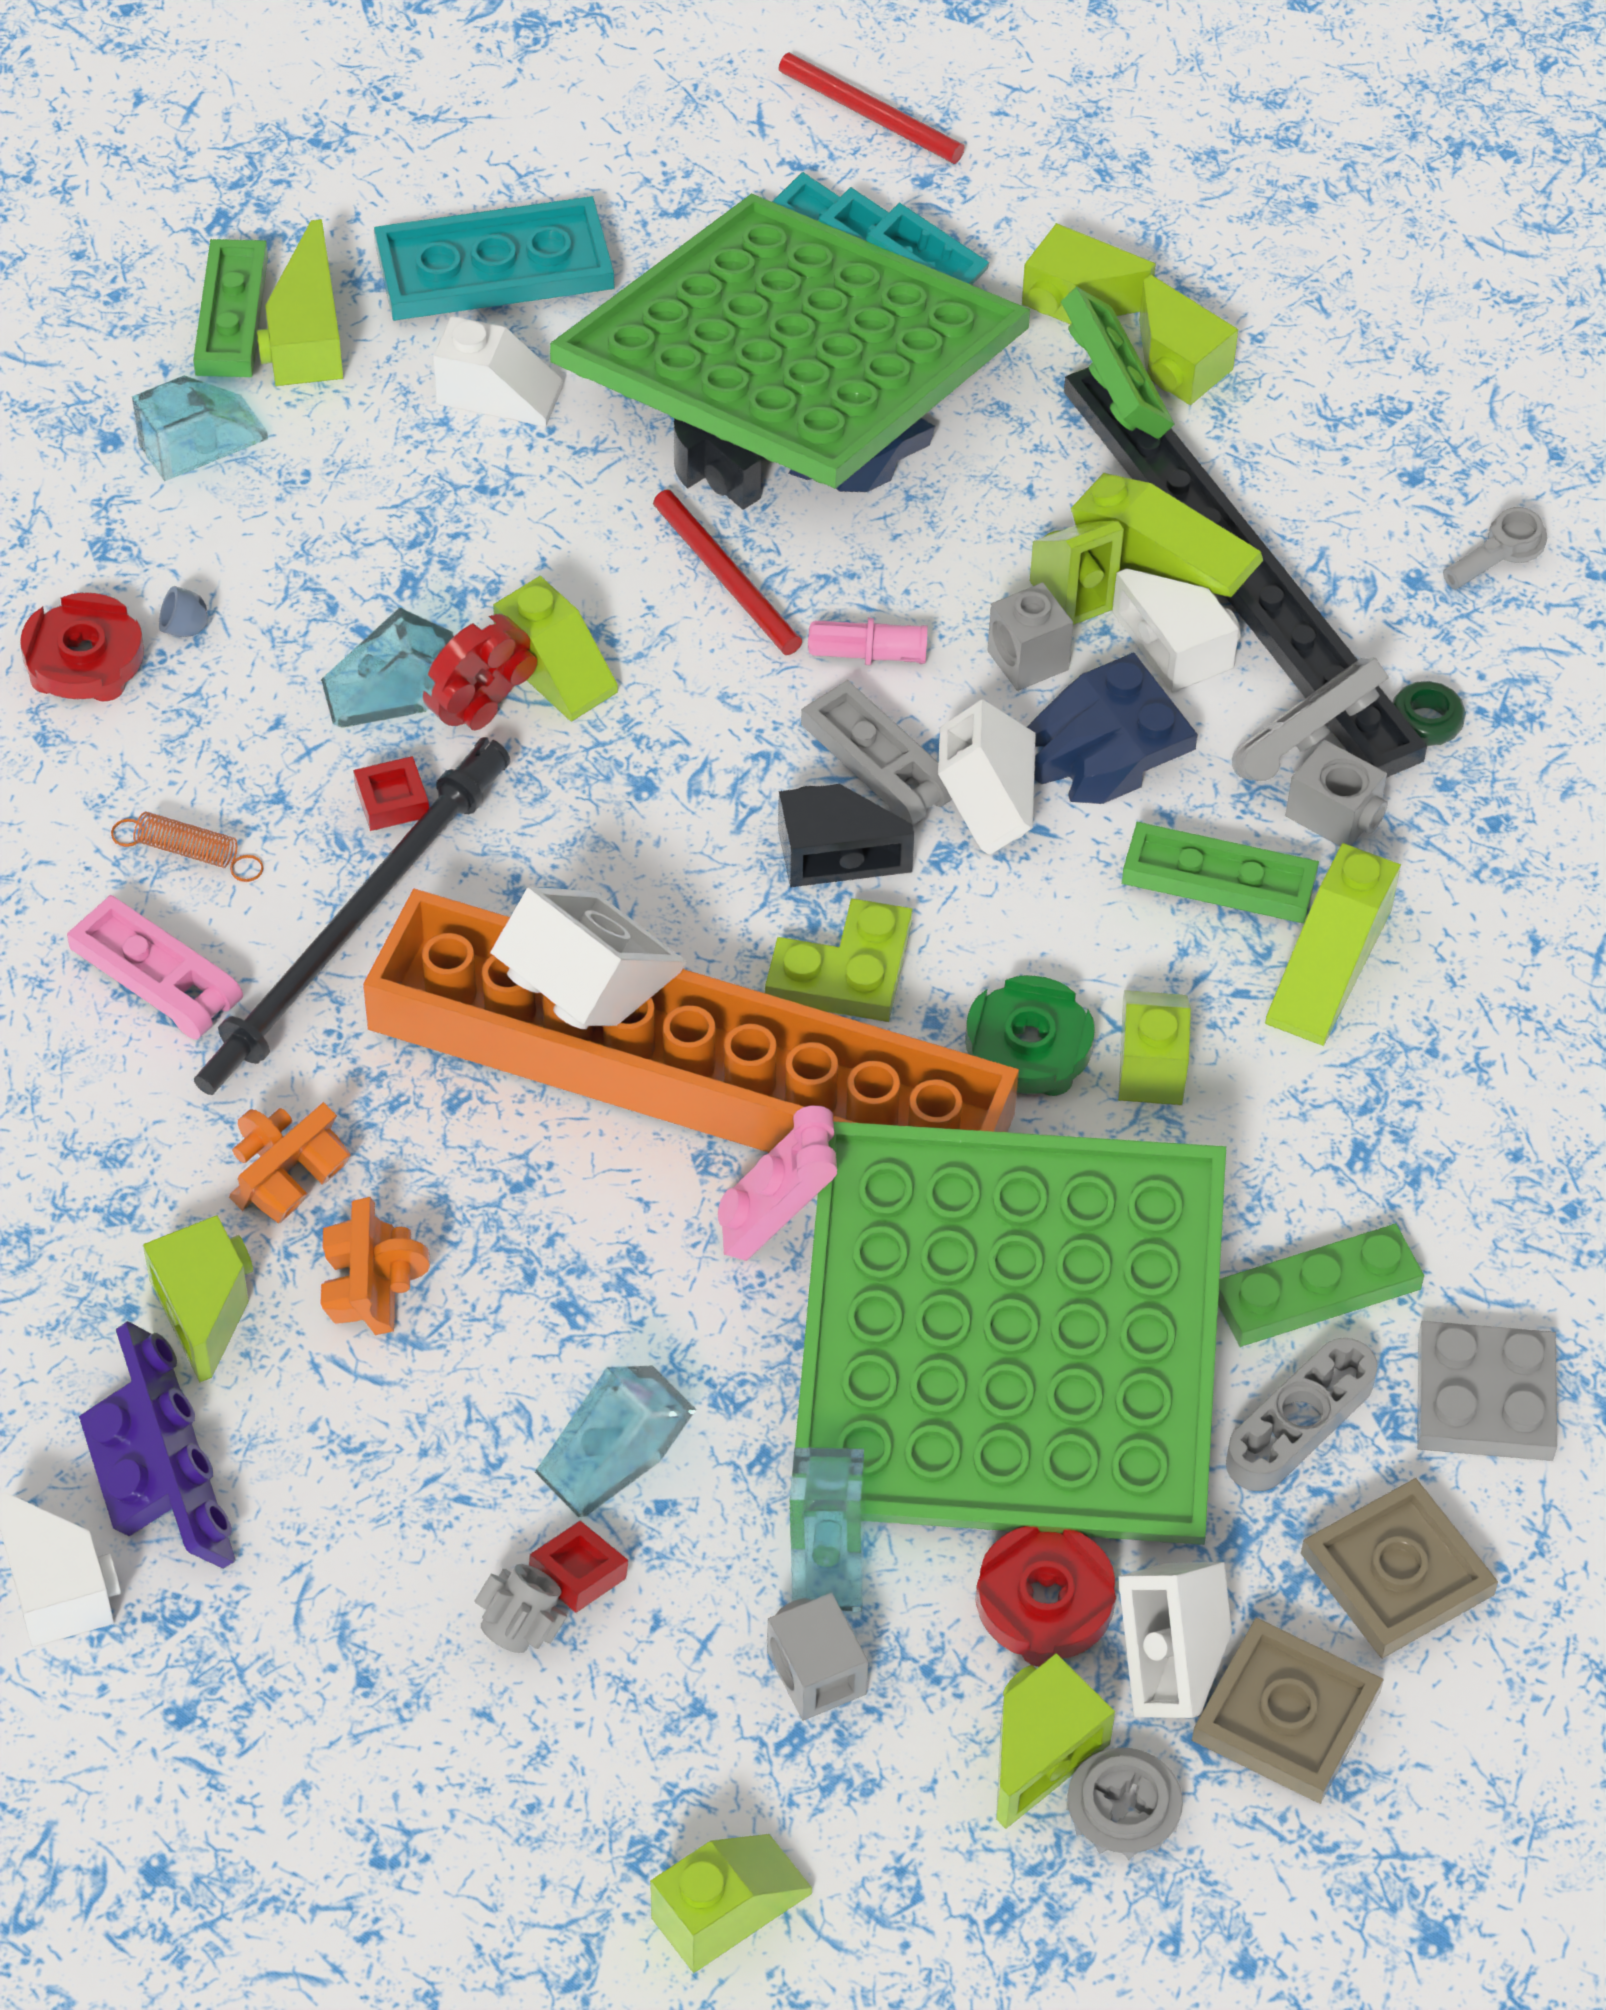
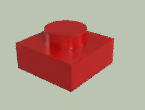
(391, 793)
(580, 1565)

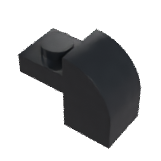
(725, 466)

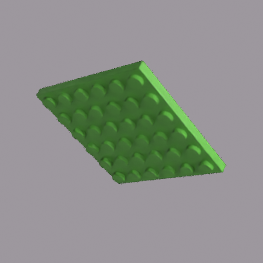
(791, 339)
(1018, 1328)

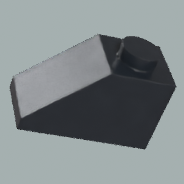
(840, 836)

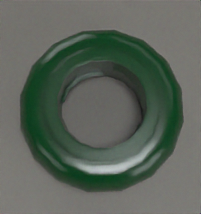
(1435, 697)

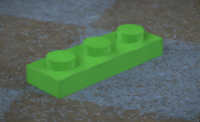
(230, 308)
(1116, 364)
(1220, 872)
(1318, 1285)

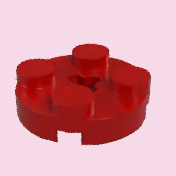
(479, 672)
(89, 673)
(1040, 1628)

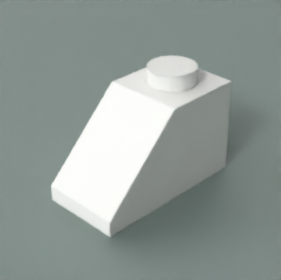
(493, 373)
(1176, 627)
(55, 1572)
(1174, 1635)

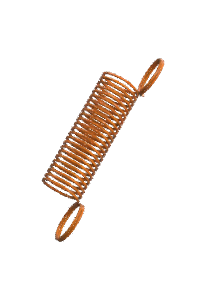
(196, 835)

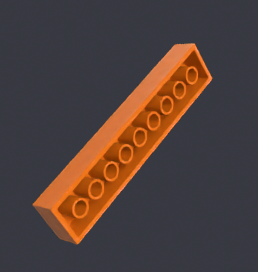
(687, 1055)

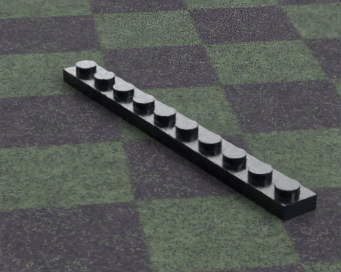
(1269, 597)

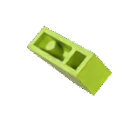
(302, 317)
(1168, 536)
(1334, 943)

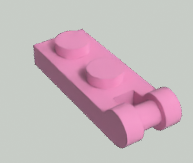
(154, 965)
(779, 1184)

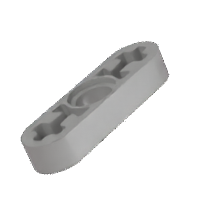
(1297, 1441)

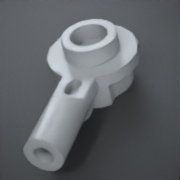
(1513, 537)

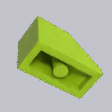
(1077, 260)
(1183, 342)
(1080, 567)
(568, 660)
(1154, 1047)
(201, 1288)
(1045, 1734)
(724, 1895)

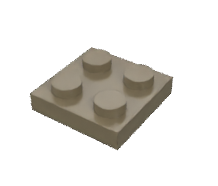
(1399, 1568)
(1287, 1710)

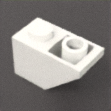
(989, 773)

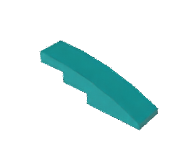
(895, 231)

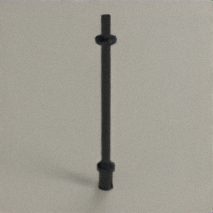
(459, 793)

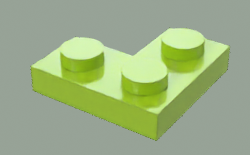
(850, 978)

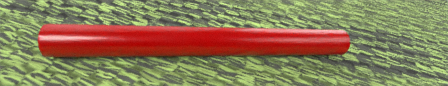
(871, 108)
(727, 572)

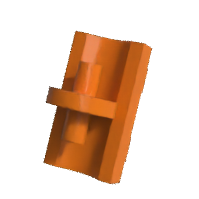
(267, 1178)
(379, 1262)

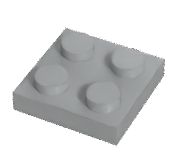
(1487, 1391)

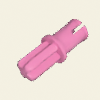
(868, 641)

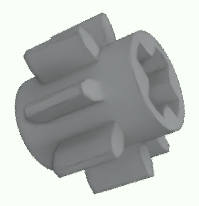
(520, 1608)

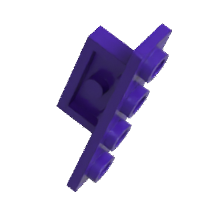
(150, 1454)

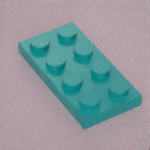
(493, 258)

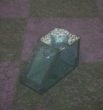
(192, 425)
(386, 671)
(614, 1436)
(828, 1525)

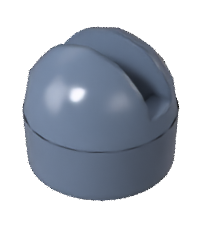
(182, 613)

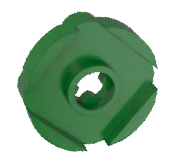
(1038, 1003)

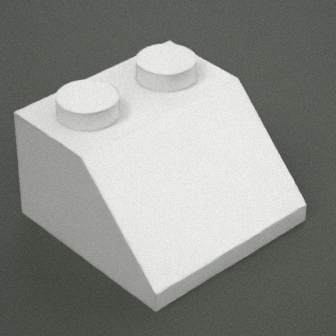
(583, 956)

